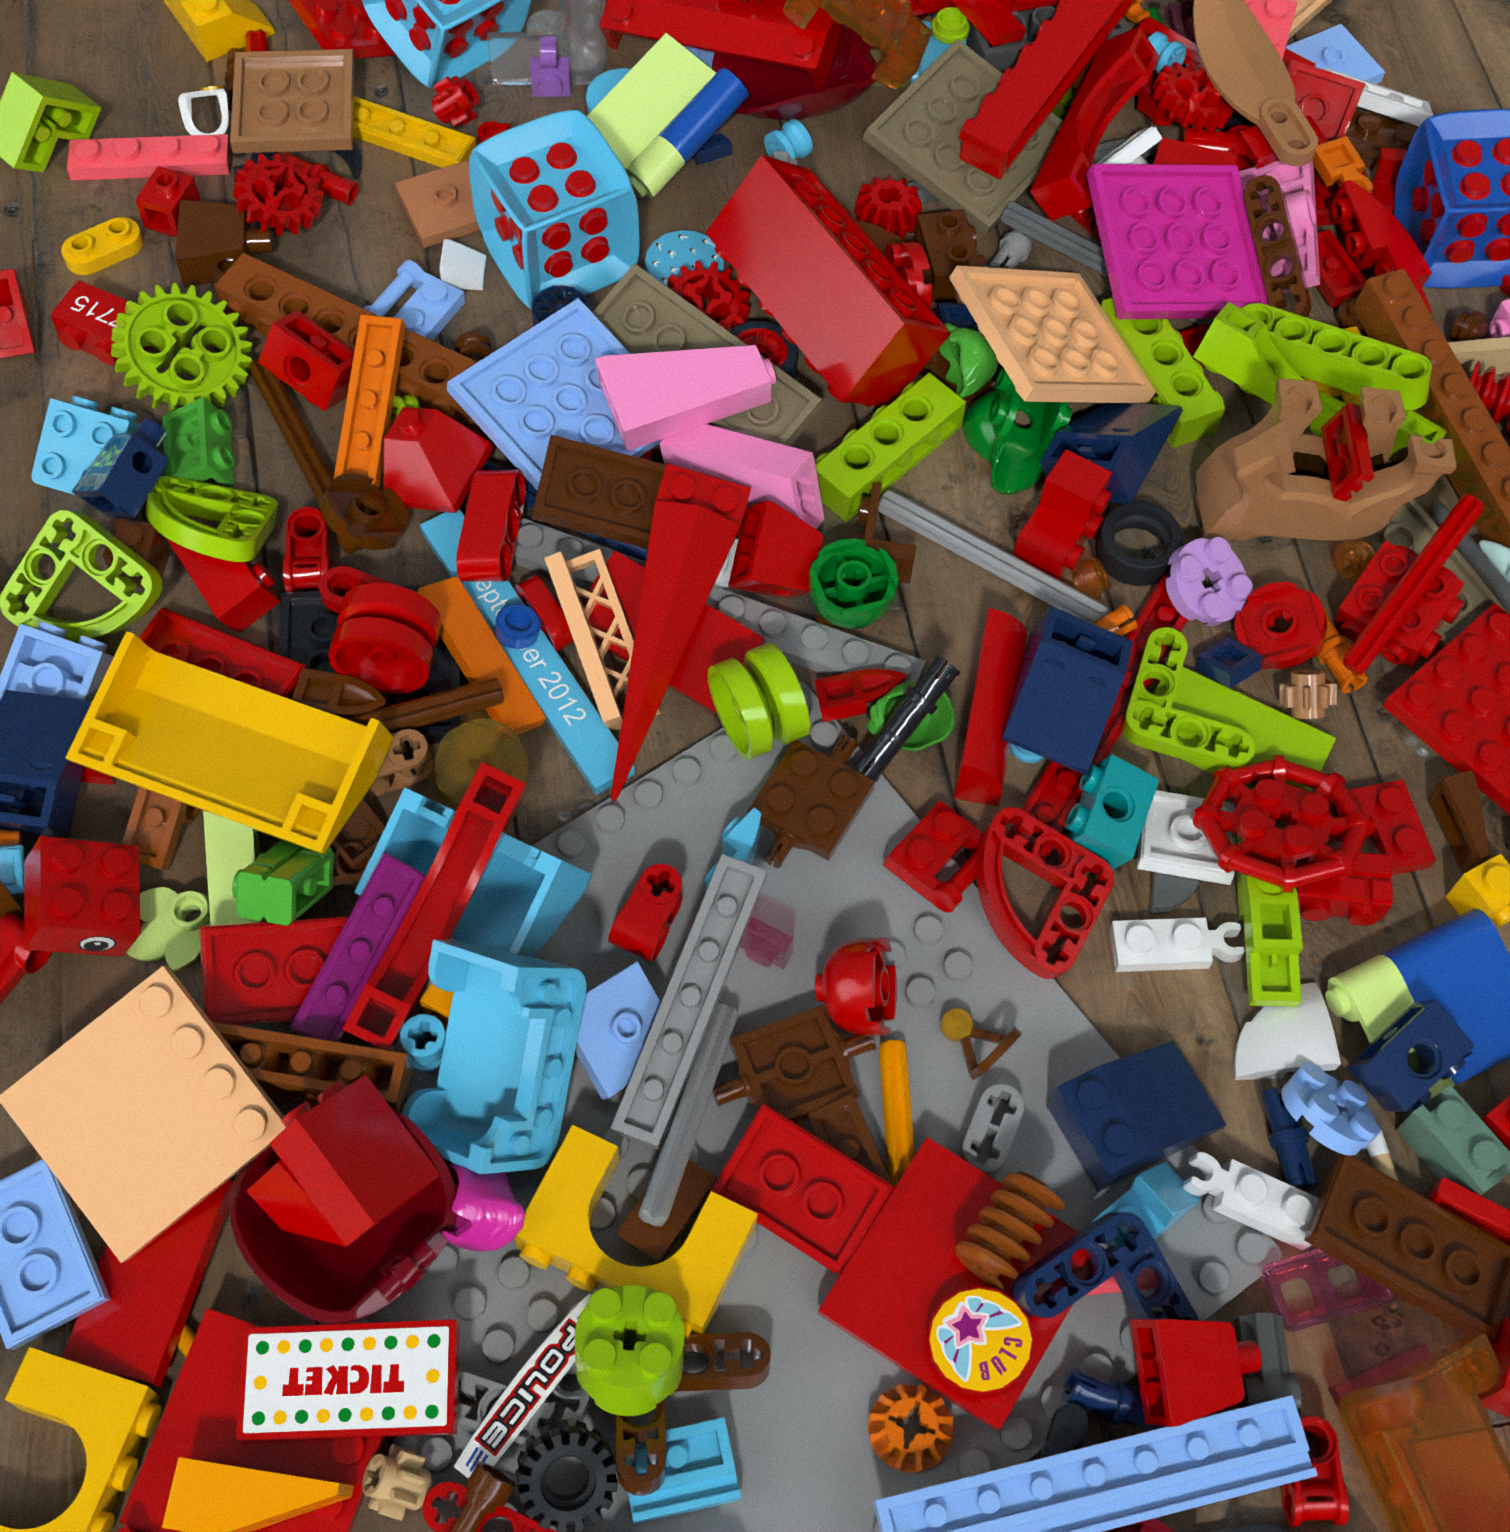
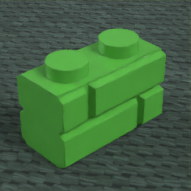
(282, 883)

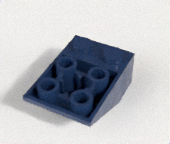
(1118, 438)
(1066, 689)
(35, 777)

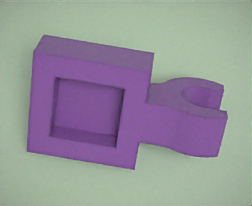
(548, 72)

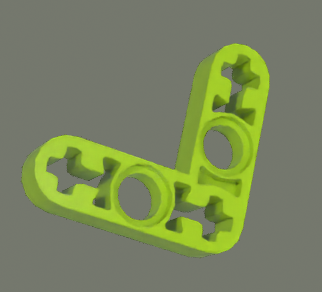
(1159, 711)

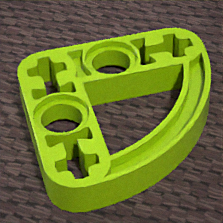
(243, 515)
(79, 552)

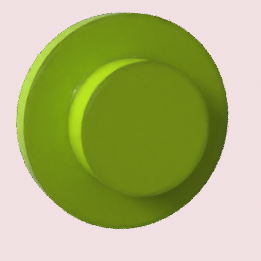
(950, 26)

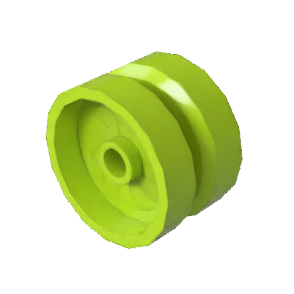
(759, 701)

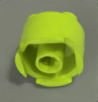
(633, 1321)

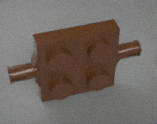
(811, 800)
(793, 1065)

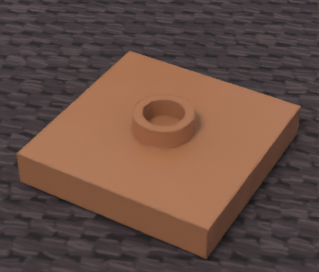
(439, 204)

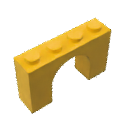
(560, 1235)
(106, 1414)

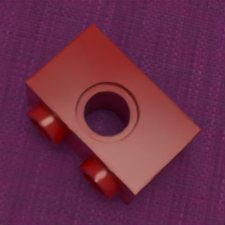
(308, 359)

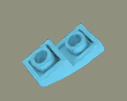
(740, 840)

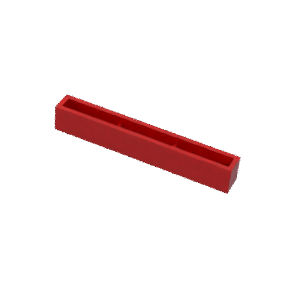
(1037, 82)

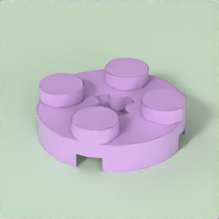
(1227, 575)

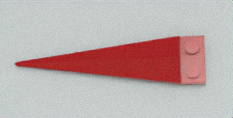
(687, 548)

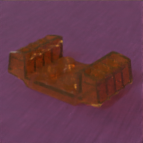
(882, 25)

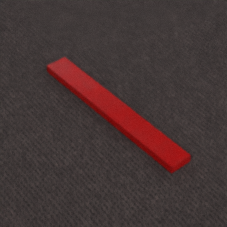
(1059, 785)

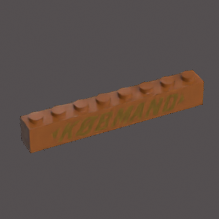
(1398, 316)

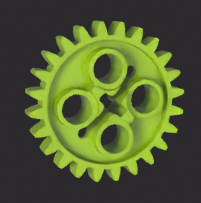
(151, 326)

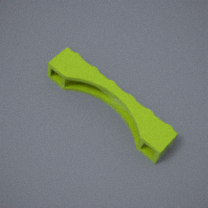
(1244, 353)

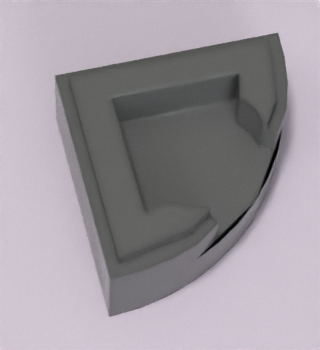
(1170, 892)

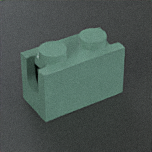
(1456, 1143)

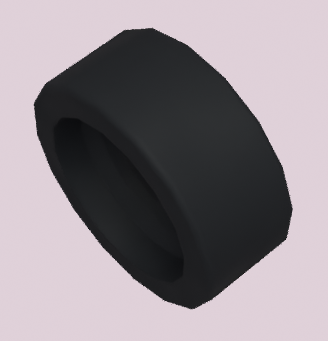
(1145, 517)

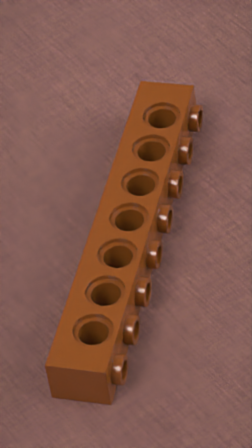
(267, 294)

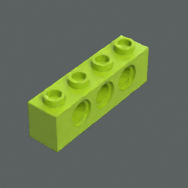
(1172, 373)
(911, 430)

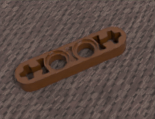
(1282, 248)

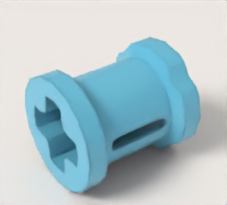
(415, 1033)

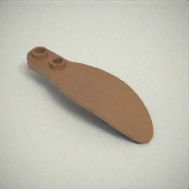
(1252, 76)

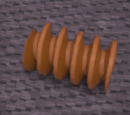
(1007, 1227)

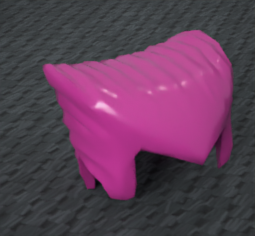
(485, 1211)

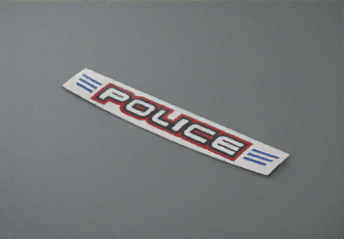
(523, 1395)

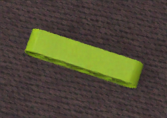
(1345, 357)

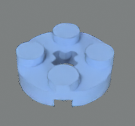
(1333, 1109)

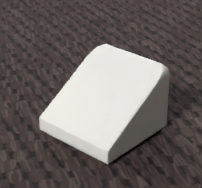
(462, 266)

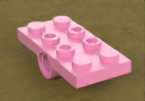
(1300, 198)

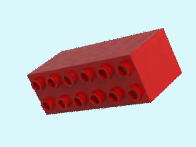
(826, 284)

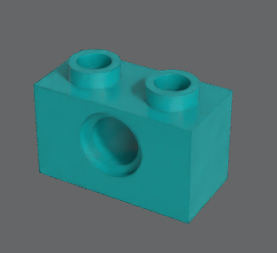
(1127, 795)

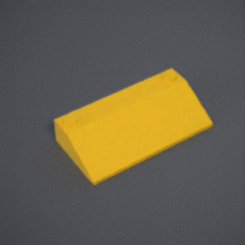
(228, 747)

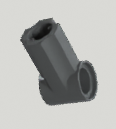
(1274, 1377)

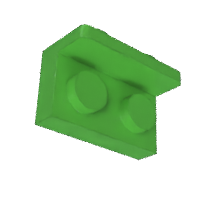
(199, 443)

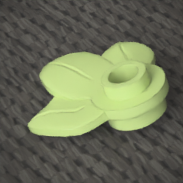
(165, 928)

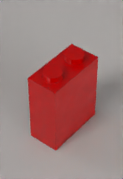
(353, 1157)

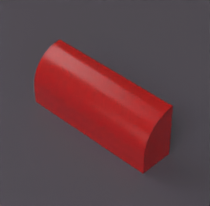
(997, 670)

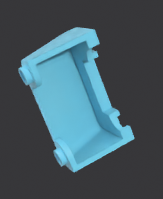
(519, 896)
(501, 1058)

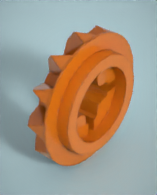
(887, 1437)

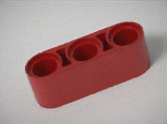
(491, 526)

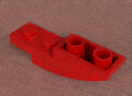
(1377, 236)

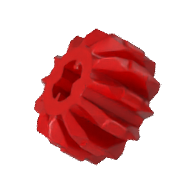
(889, 205)

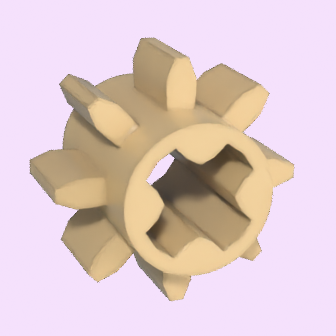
(396, 1482)

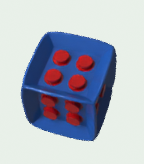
(1457, 197)

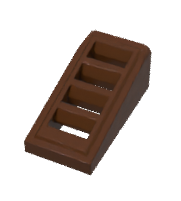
(1461, 818)

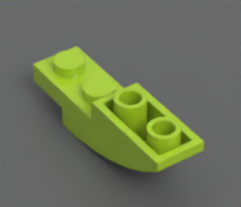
(1271, 942)

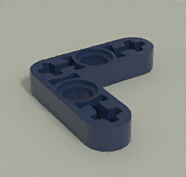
(1116, 1261)

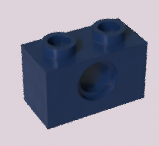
(1384, 1063)

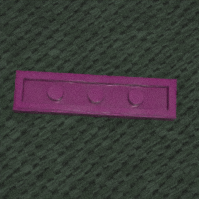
(357, 949)

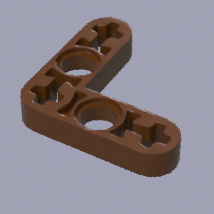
(708, 1379)

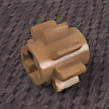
(1308, 693)

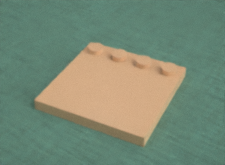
(1051, 336)
(144, 1113)

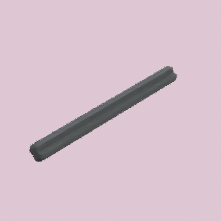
(1062, 240)

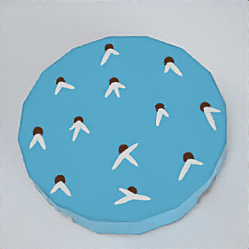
(679, 249)

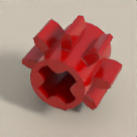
(455, 101)

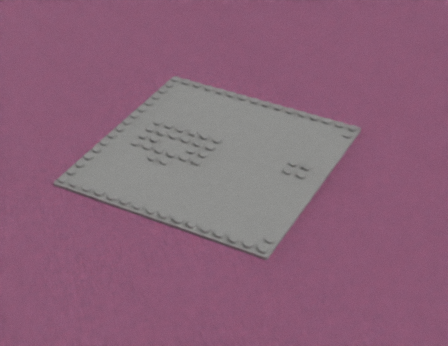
(805, 1429)

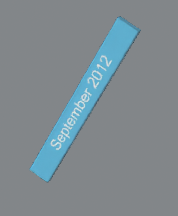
(540, 667)

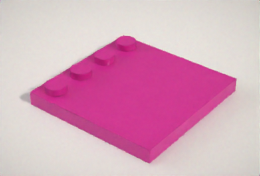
(1175, 239)

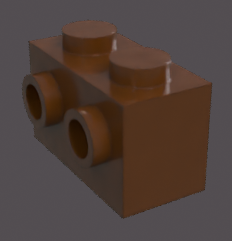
(947, 243)

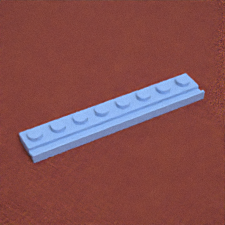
(1118, 1479)

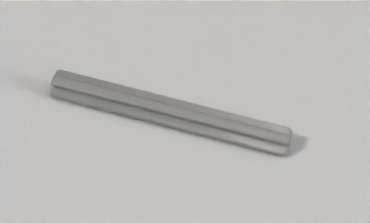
(688, 1118)

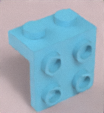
(73, 439)

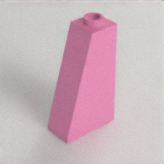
(681, 389)
(768, 468)

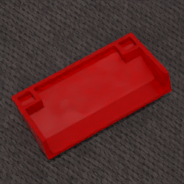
(730, 27)

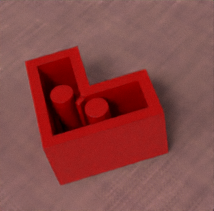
(1066, 515)

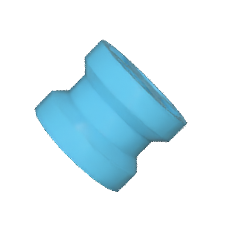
(1168, 51)
(791, 139)

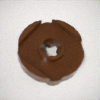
(363, 513)

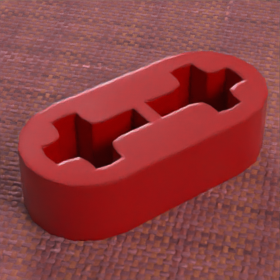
(553, 621)

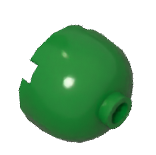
(852, 583)

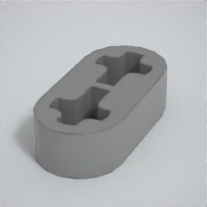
(1002, 1135)

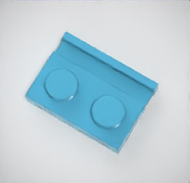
(697, 1473)

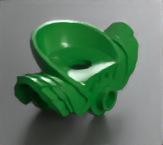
(1011, 449)

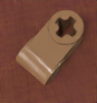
(396, 769)

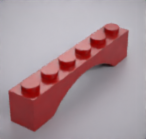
(1113, 78)
(437, 908)

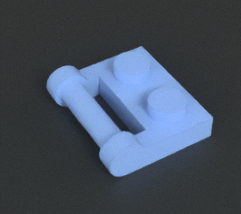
(427, 308)

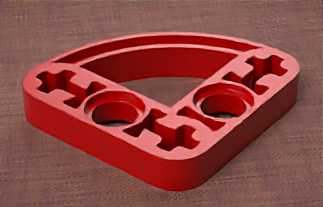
(1067, 877)

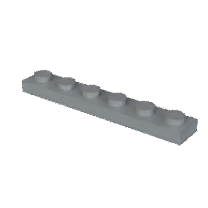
(689, 1002)

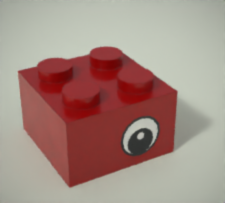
(81, 897)

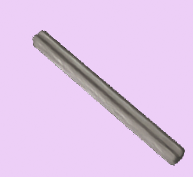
(991, 557)

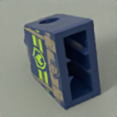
(124, 471)

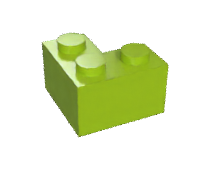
(36, 115)

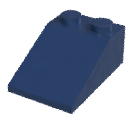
(1133, 1113)

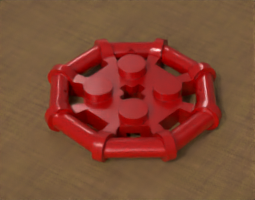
(1273, 852)

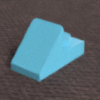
(1156, 1199)

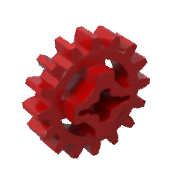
(1191, 98)
(278, 194)
(726, 301)

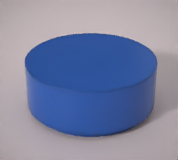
(517, 626)

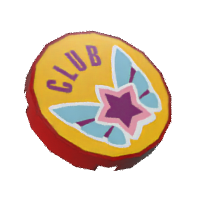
(980, 1341)

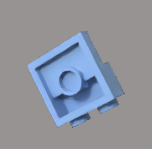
(54, 666)

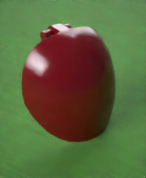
(790, 92)
(341, 1281)

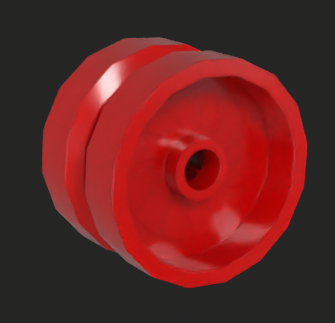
(385, 637)

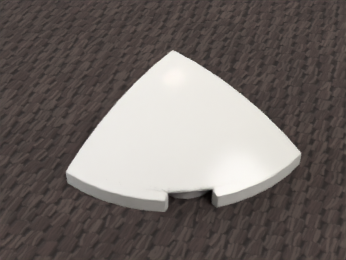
(1285, 1038)

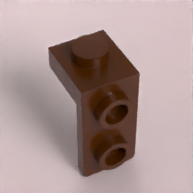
(901, 553)

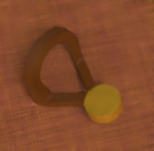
(958, 1026)

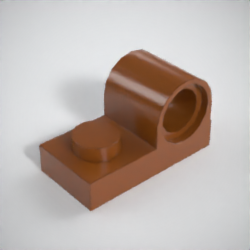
(156, 827)

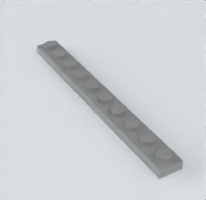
(798, 638)

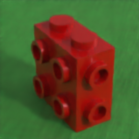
(1418, 631)

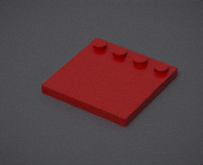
(911, 1267)
(203, 1425)

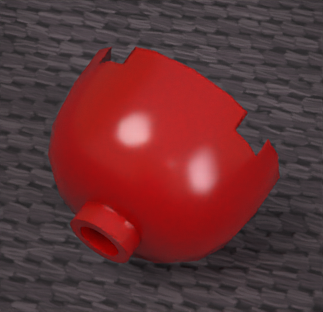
(859, 986)

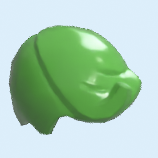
(970, 359)
(930, 731)

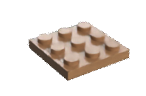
(293, 101)

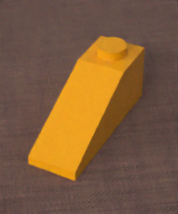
(241, 1499)

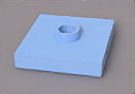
(1340, 52)
(615, 1028)

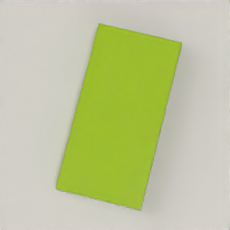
(1270, 729)

